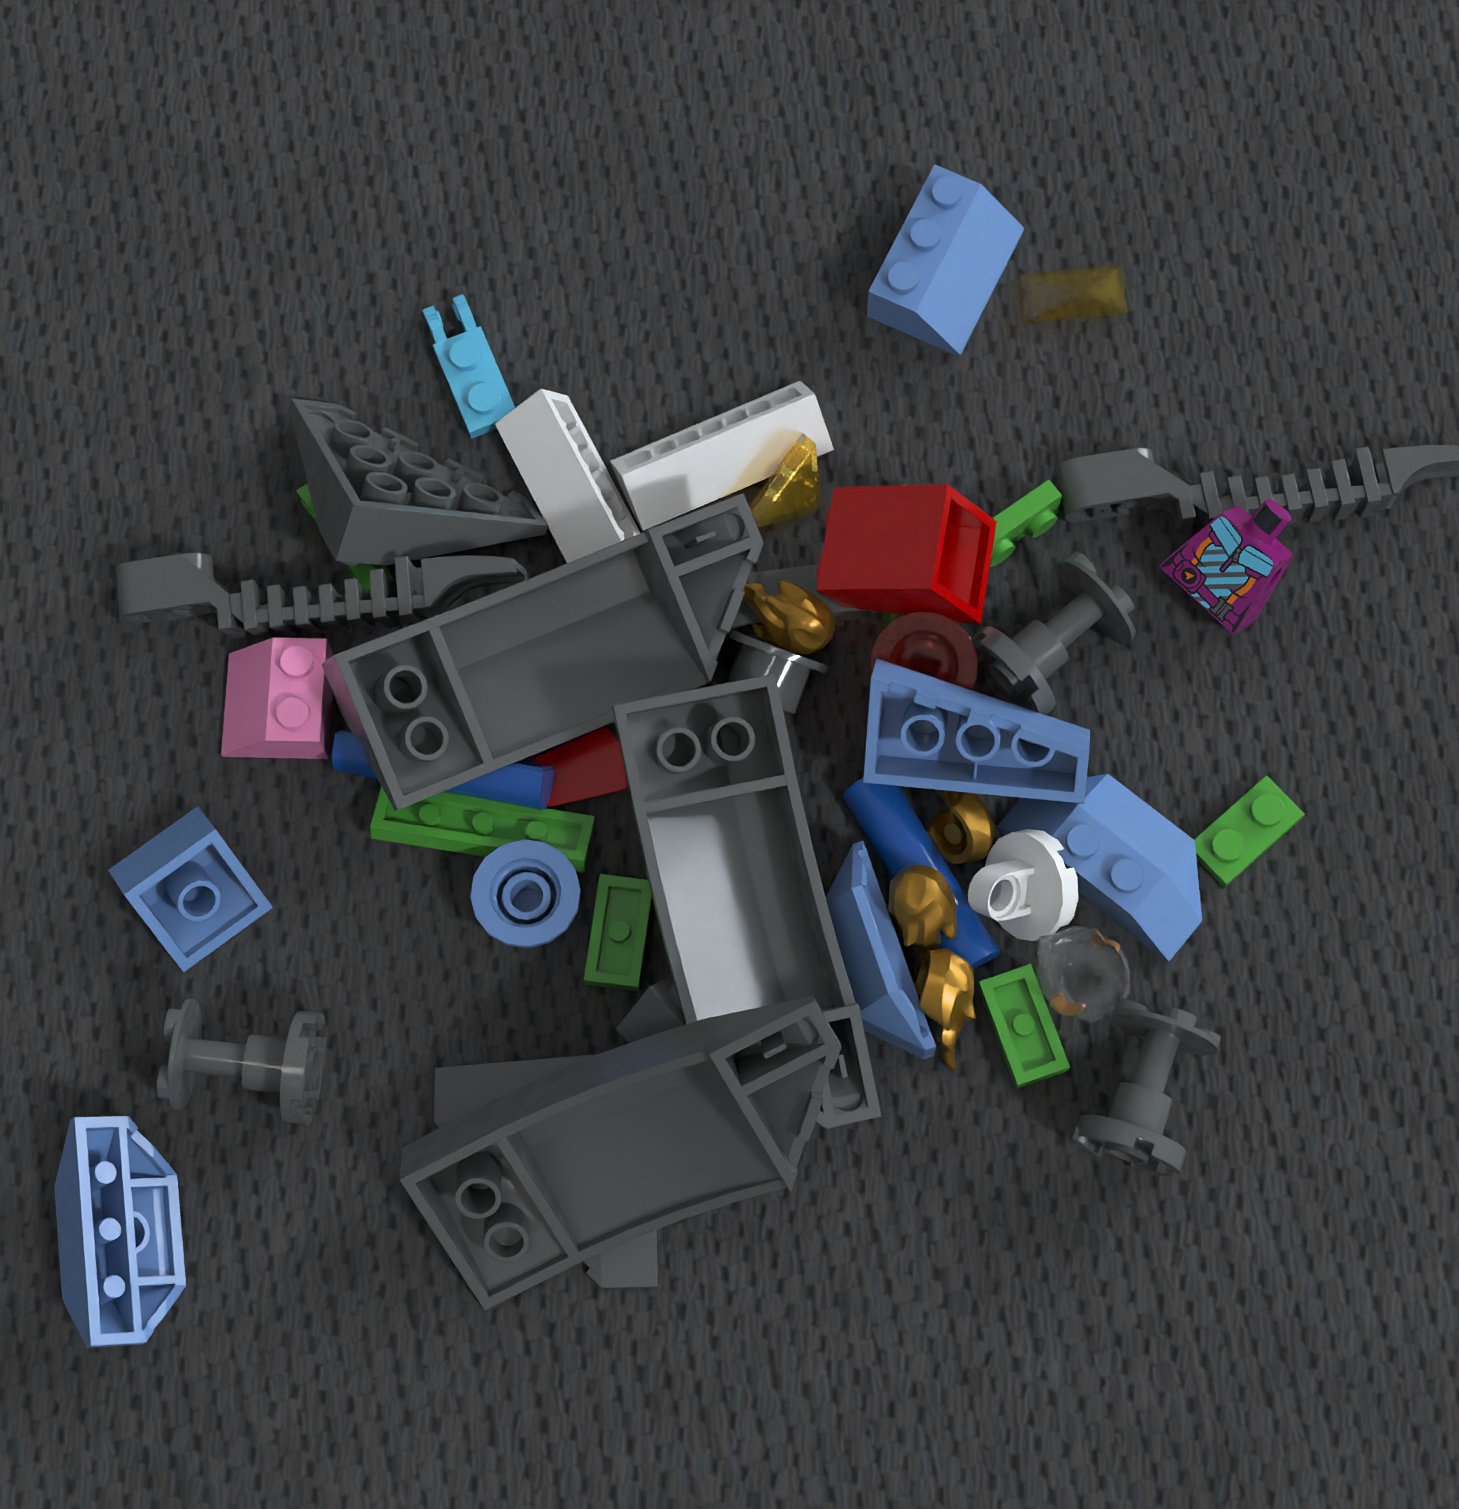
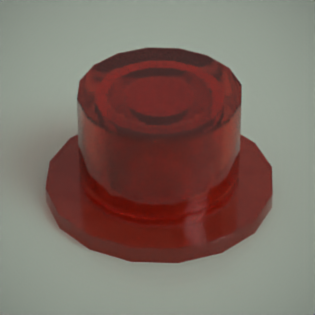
(930, 646)

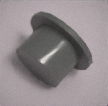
(760, 659)

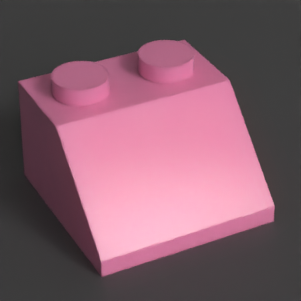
(278, 700)

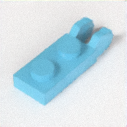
(470, 370)

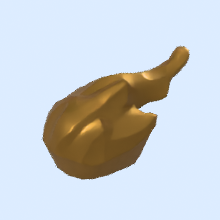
(792, 619)
(965, 830)
(921, 907)
(946, 995)

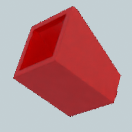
(907, 551)

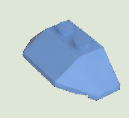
(1124, 860)
(875, 958)
(117, 1232)

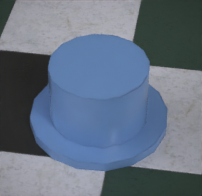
(525, 893)

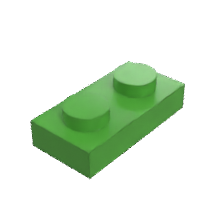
(1246, 831)
(619, 933)
(1023, 1026)

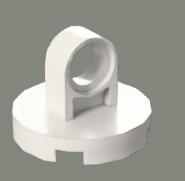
(1025, 885)

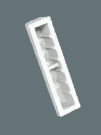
(718, 455)
(565, 475)

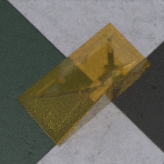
(1073, 294)
(791, 488)

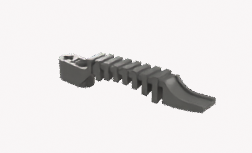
(1130, 479)
(186, 587)

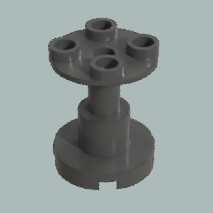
(1039, 649)
(264, 1063)
(1140, 1108)

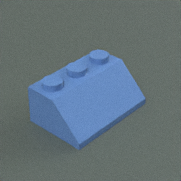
(944, 262)

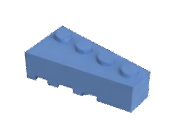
(968, 742)

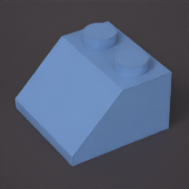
(190, 889)

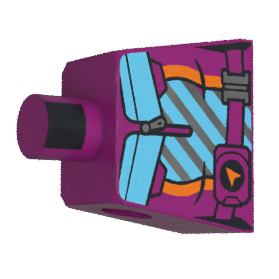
(1233, 563)

